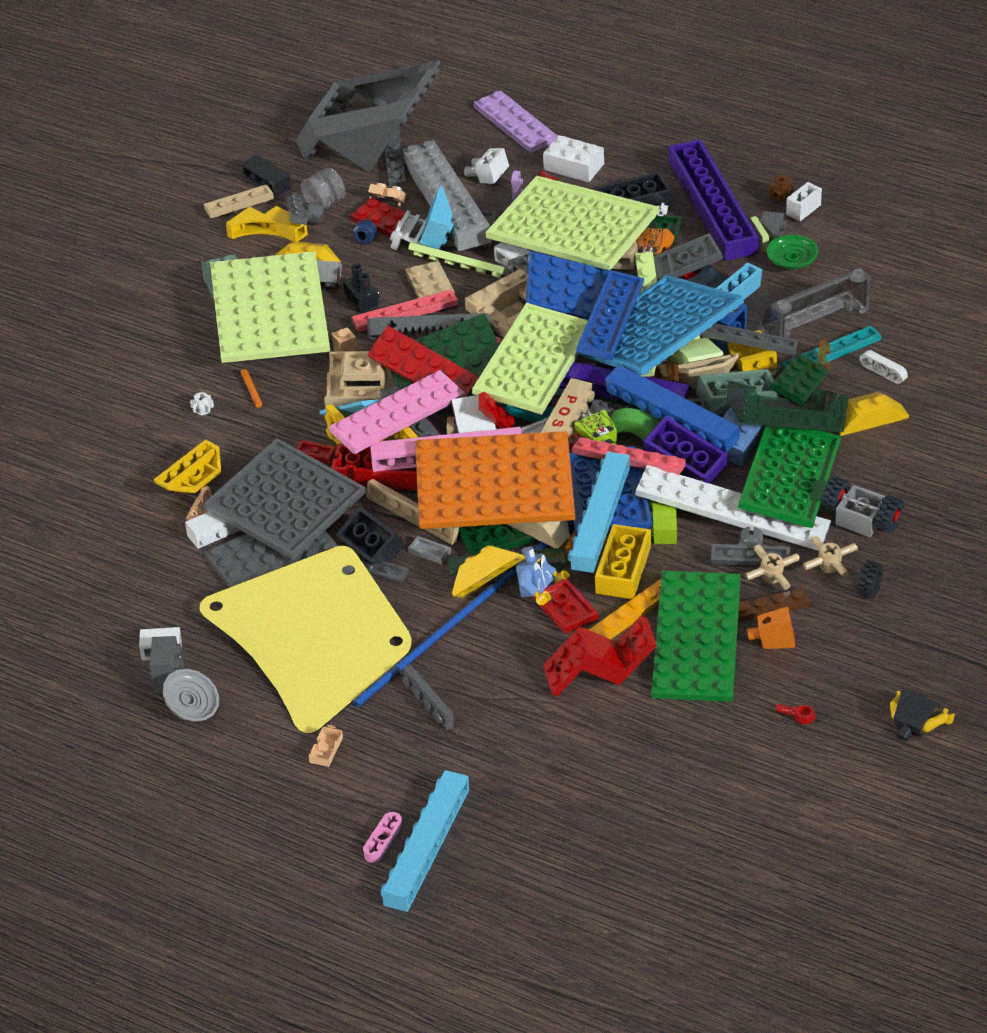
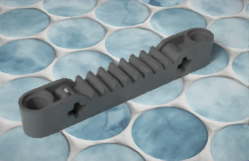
(416, 324)

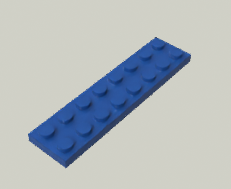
(610, 315)

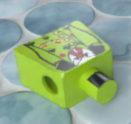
(597, 428)

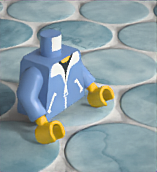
(536, 574)

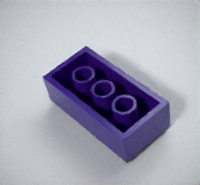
(702, 458)

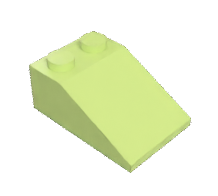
(696, 350)

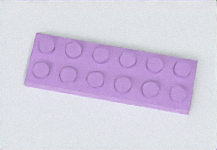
(515, 121)

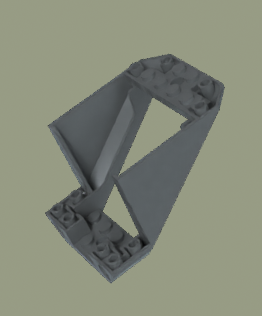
(367, 131)

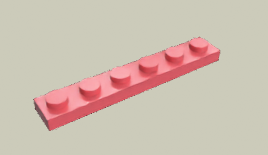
(410, 308)
(638, 457)

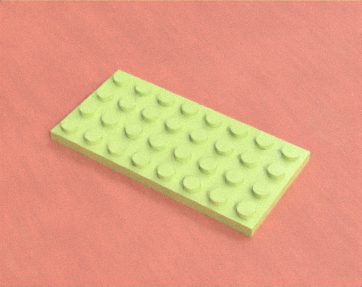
(532, 359)

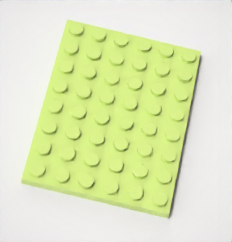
(572, 222)
(269, 307)

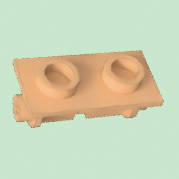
(198, 506)

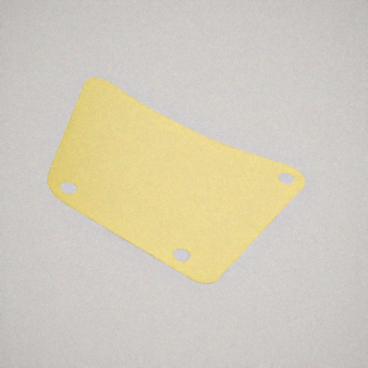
(314, 632)

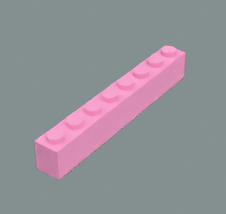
(402, 452)

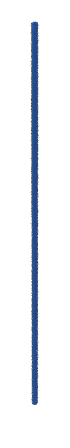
(441, 631)

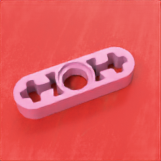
(382, 829)

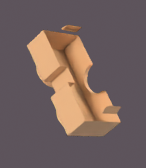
(381, 191)
(327, 745)

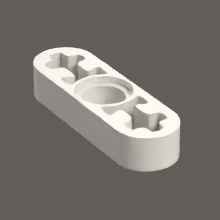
(893, 372)

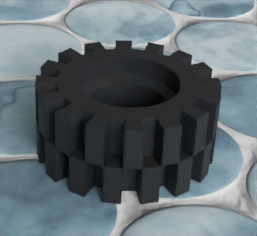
(870, 579)

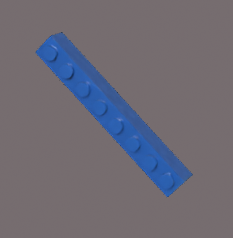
(663, 403)

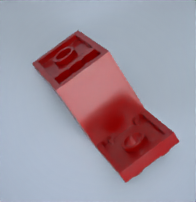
(599, 655)

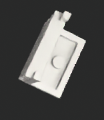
(405, 228)

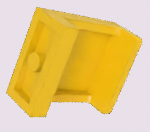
(752, 358)

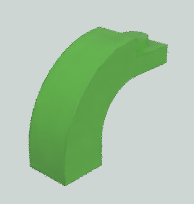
(634, 422)

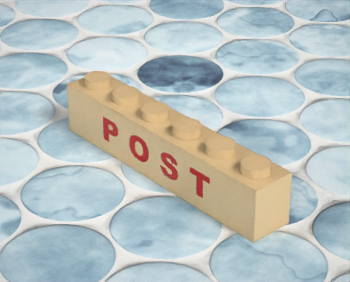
(570, 407)

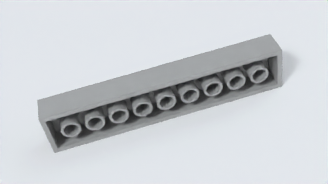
(429, 171)

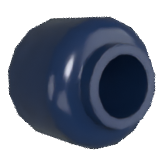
(364, 231)

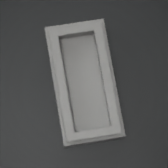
(429, 550)

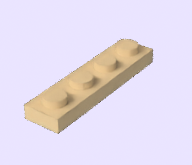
(238, 201)

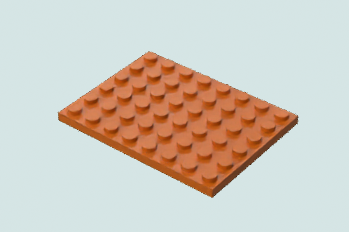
(494, 480)

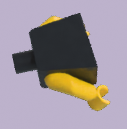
(916, 714)

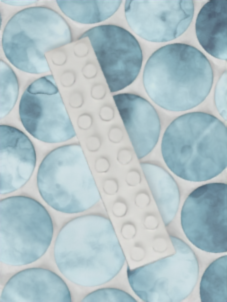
(722, 506)

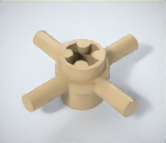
(830, 557)
(771, 567)

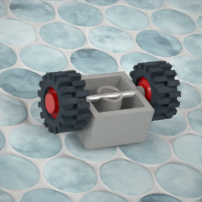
(861, 508)

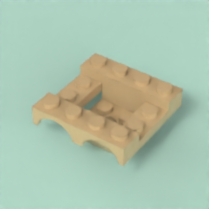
(500, 301)
(354, 367)

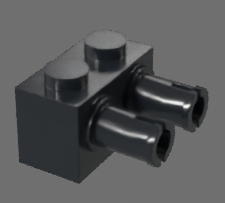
(360, 290)

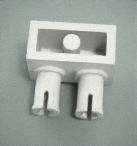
(488, 167)

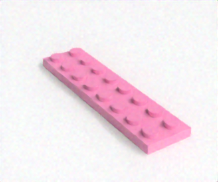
(396, 412)

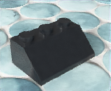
(370, 537)

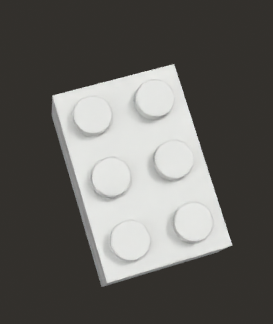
(573, 158)

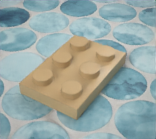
(428, 279)

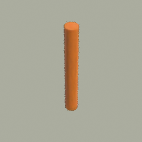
(252, 390)

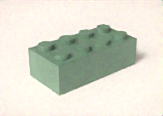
(714, 387)

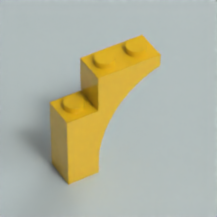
(273, 222)

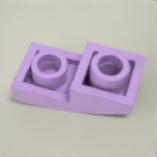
(516, 183)

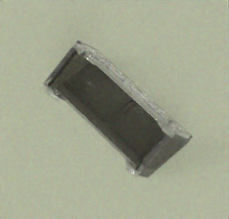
(844, 291)

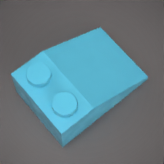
(437, 222)

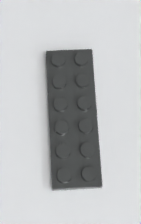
(690, 256)

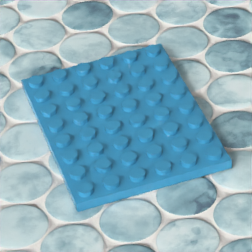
(666, 320)

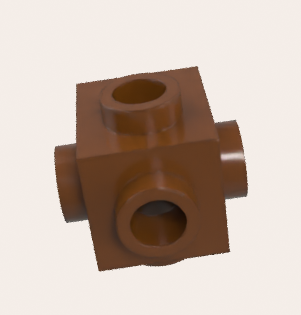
(781, 188)

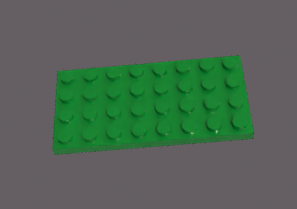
(790, 474)
(696, 636)

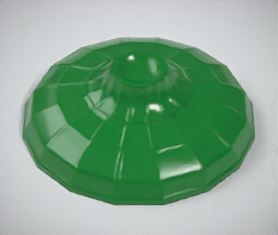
(792, 251)

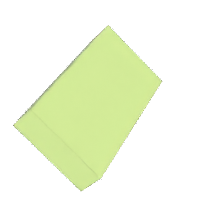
(763, 237)

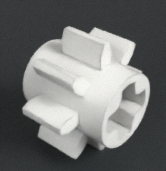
(202, 403)

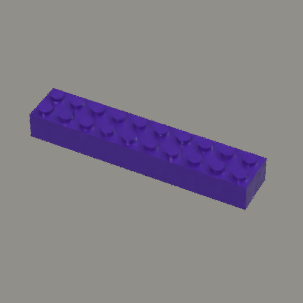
(713, 200)

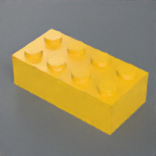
(623, 561)

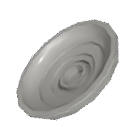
(190, 695)

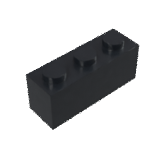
(263, 172)

